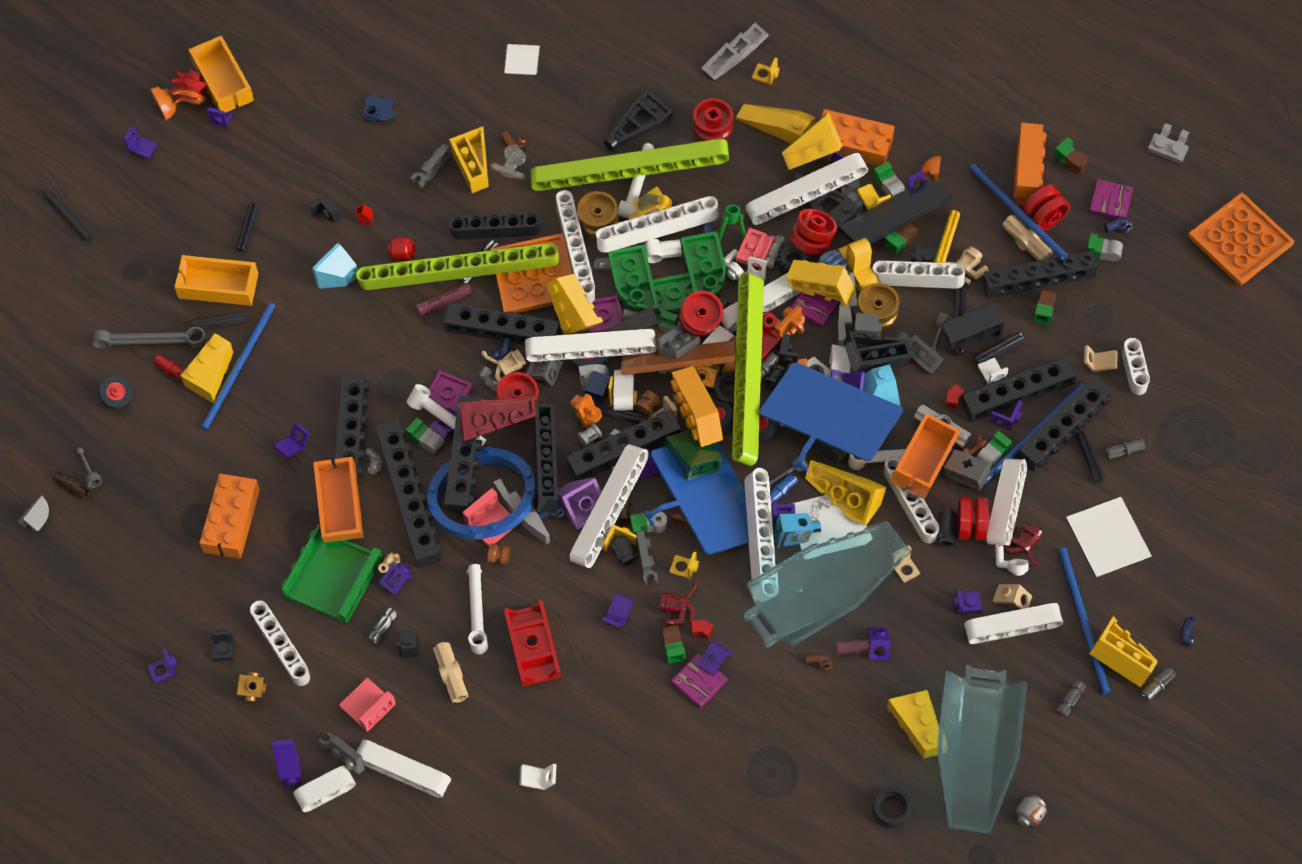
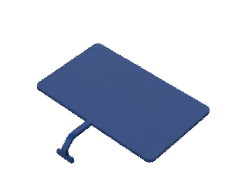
(830, 412)
(710, 503)

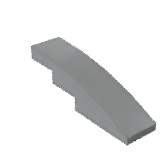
(735, 52)
(845, 313)
(532, 521)

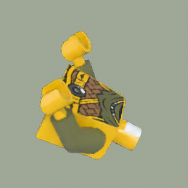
(651, 203)

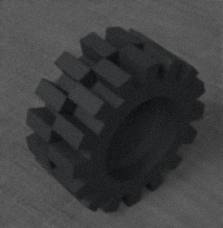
(786, 251)

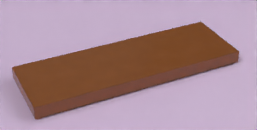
(698, 356)

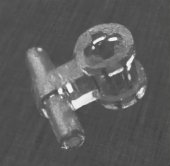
(513, 160)

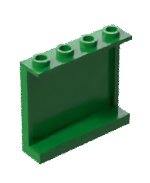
(331, 576)

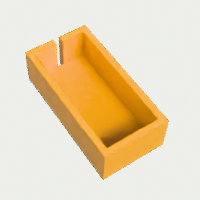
(222, 74)
(216, 280)
(696, 406)

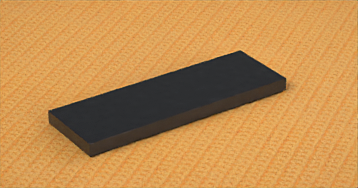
(896, 212)

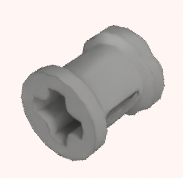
(589, 435)

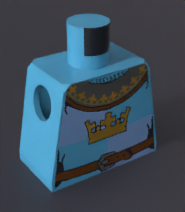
(794, 529)

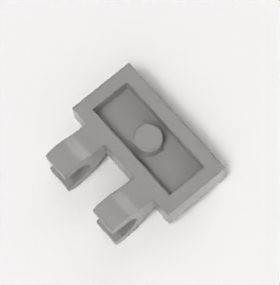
(1168, 148)

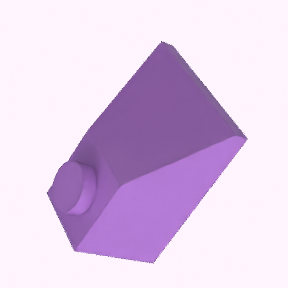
(579, 500)

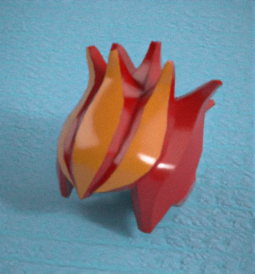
(189, 87)

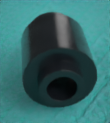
(623, 550)

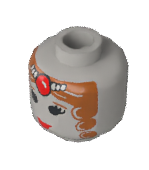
(1031, 810)

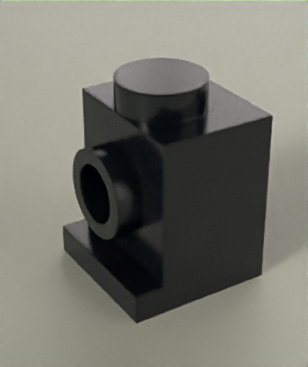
(408, 643)

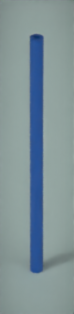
(1021, 214)
(238, 365)
(1013, 452)
(1083, 619)

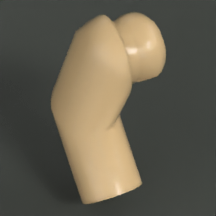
(390, 558)

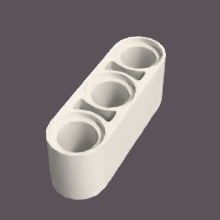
(1135, 358)
(623, 391)
(324, 788)

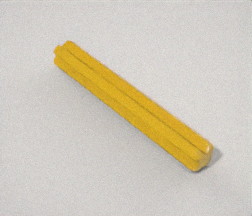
(947, 237)

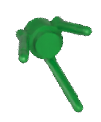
(731, 216)

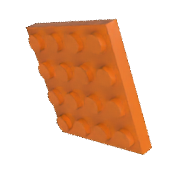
(1241, 239)
(528, 288)

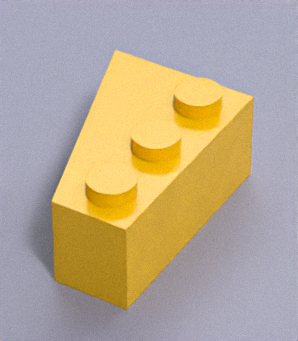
(813, 144)
(471, 158)
(821, 279)
(571, 305)
(208, 368)
(1123, 654)
(918, 720)

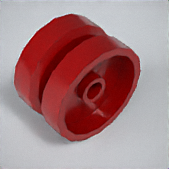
(712, 120)
(1046, 207)
(813, 231)
(698, 324)
(517, 386)
(976, 519)

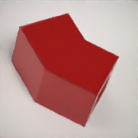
(364, 214)
(954, 396)
(702, 628)

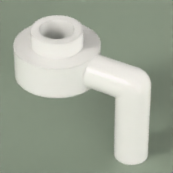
(733, 269)
(1016, 566)

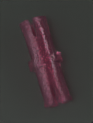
(855, 646)

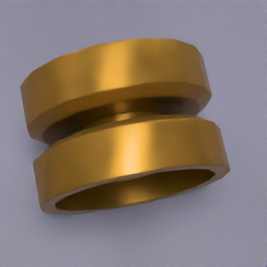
(595, 212)
(881, 301)

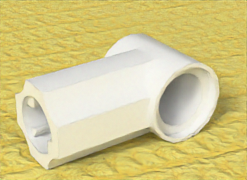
(657, 250)

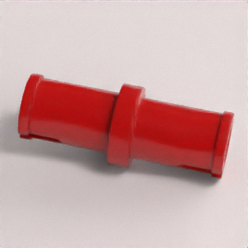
(170, 367)

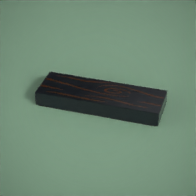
(643, 320)

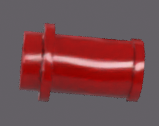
(771, 322)

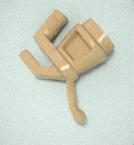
(969, 259)
(511, 362)

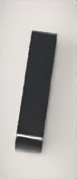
(487, 221)

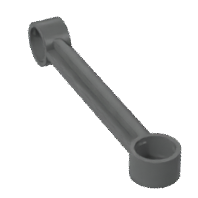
(103, 339)

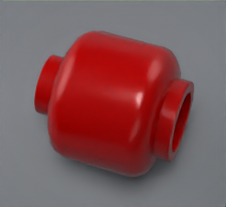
(401, 249)

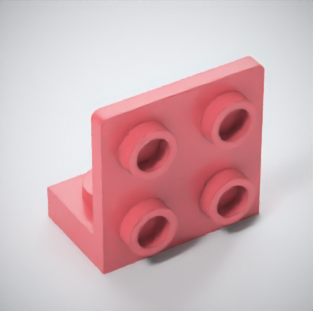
(484, 511)
(367, 704)

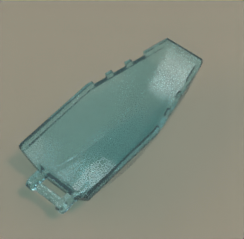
(823, 583)
(978, 745)

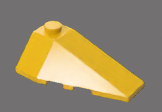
(775, 121)
(853, 494)

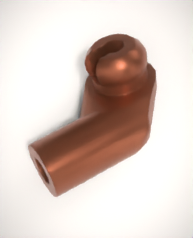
(509, 140)
(978, 446)

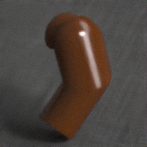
(820, 659)

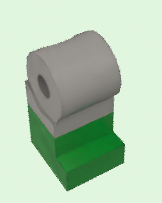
(888, 180)
(1104, 248)
(424, 436)
(995, 449)
(640, 523)

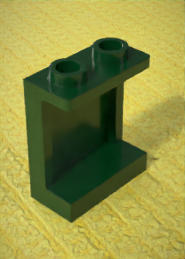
(696, 459)

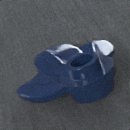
(380, 107)

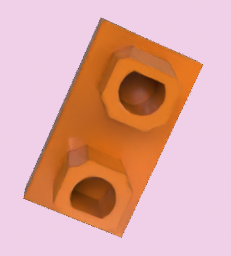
(792, 322)
(586, 410)

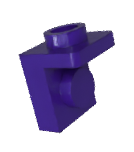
(396, 577)
(967, 602)

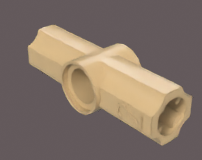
(1026, 238)
(450, 672)

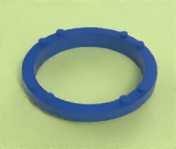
(486, 456)

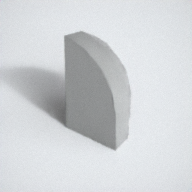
(586, 371)
(35, 515)

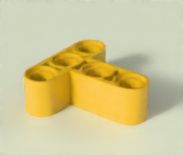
(858, 258)

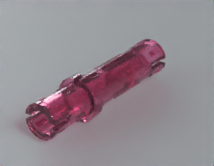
(443, 299)

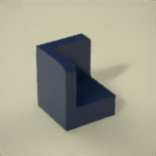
(598, 386)

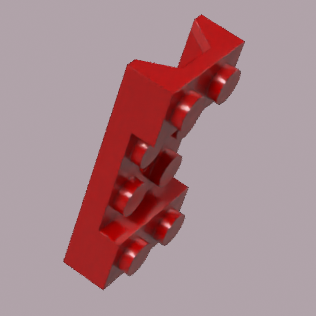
(534, 662)

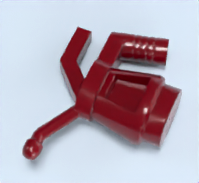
(1027, 539)
(677, 604)

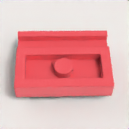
(755, 245)

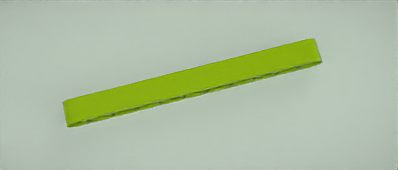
(629, 165)
(466, 270)
(748, 369)

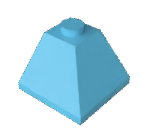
(335, 269)
(882, 384)

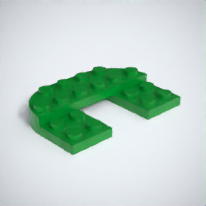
(639, 291)

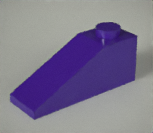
(287, 762)

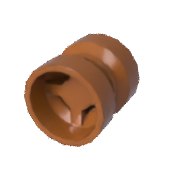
(647, 403)
(499, 554)

